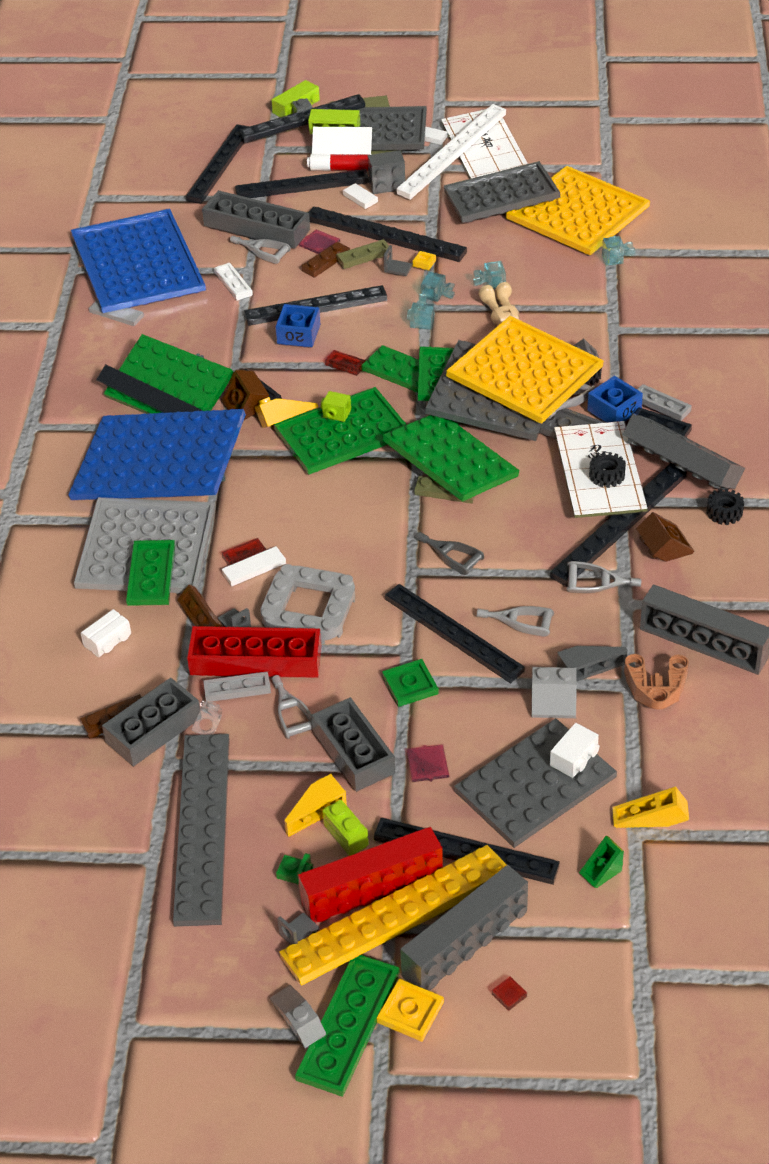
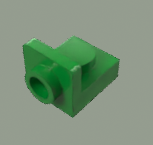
(292, 866)

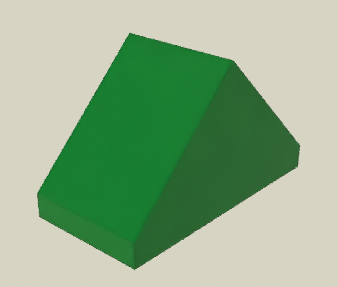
(603, 863)

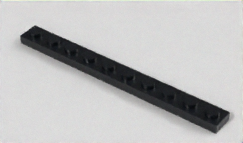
(389, 234)
(619, 524)

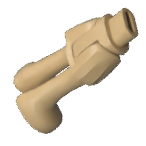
(502, 294)

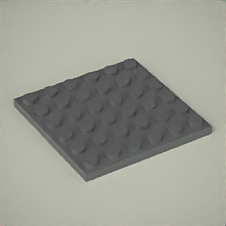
(465, 405)

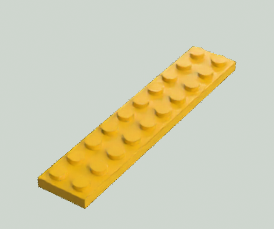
(390, 916)

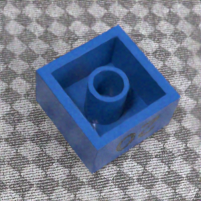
(298, 325)
(614, 400)

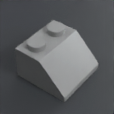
(554, 692)

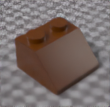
(244, 392)
(663, 538)

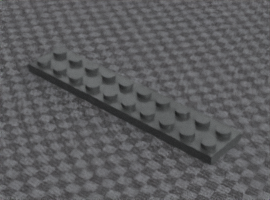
(202, 831)

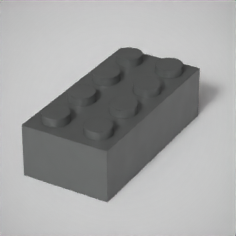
(151, 721)
(353, 744)

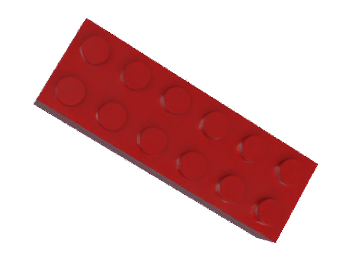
(254, 650)
(369, 874)

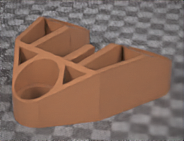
(656, 695)

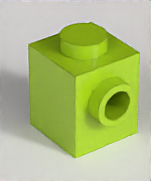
(336, 406)

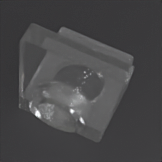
(210, 711)

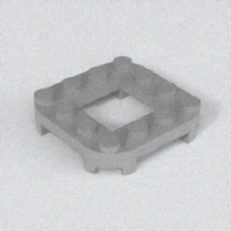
(288, 579)

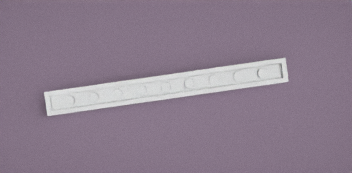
(451, 151)

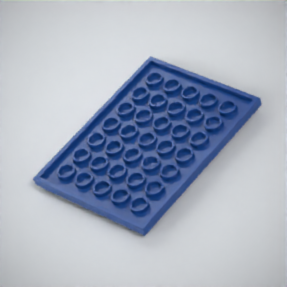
(137, 260)
(158, 455)

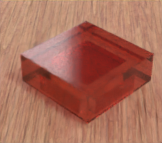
(509, 993)

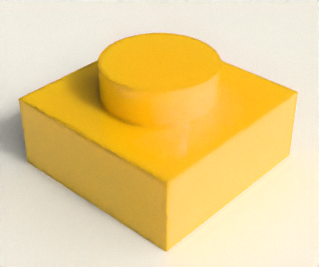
(424, 260)

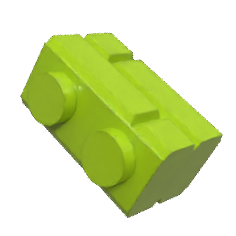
(345, 827)

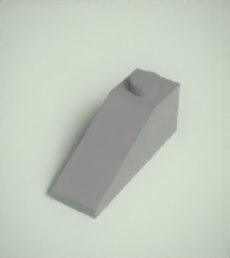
(298, 1015)

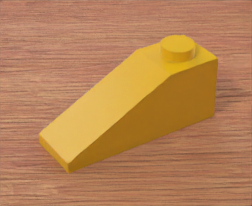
(278, 410)
(311, 805)
(654, 810)

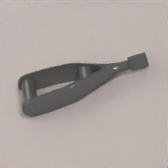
(444, 547)

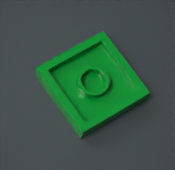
(410, 682)

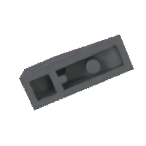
(591, 659)

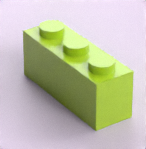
(283, 103)
(333, 118)

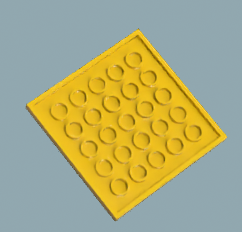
(584, 213)
(525, 369)

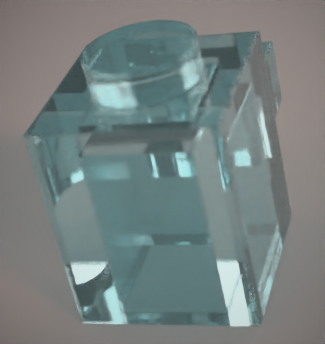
(614, 250)
(493, 274)
(435, 286)
(421, 314)

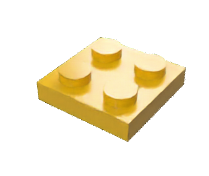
(410, 1010)

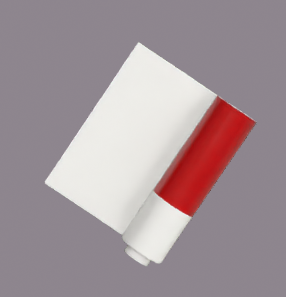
(340, 148)

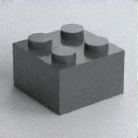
(386, 171)

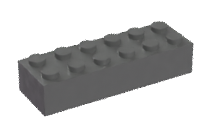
(256, 218)
(683, 452)
(705, 629)
(464, 929)

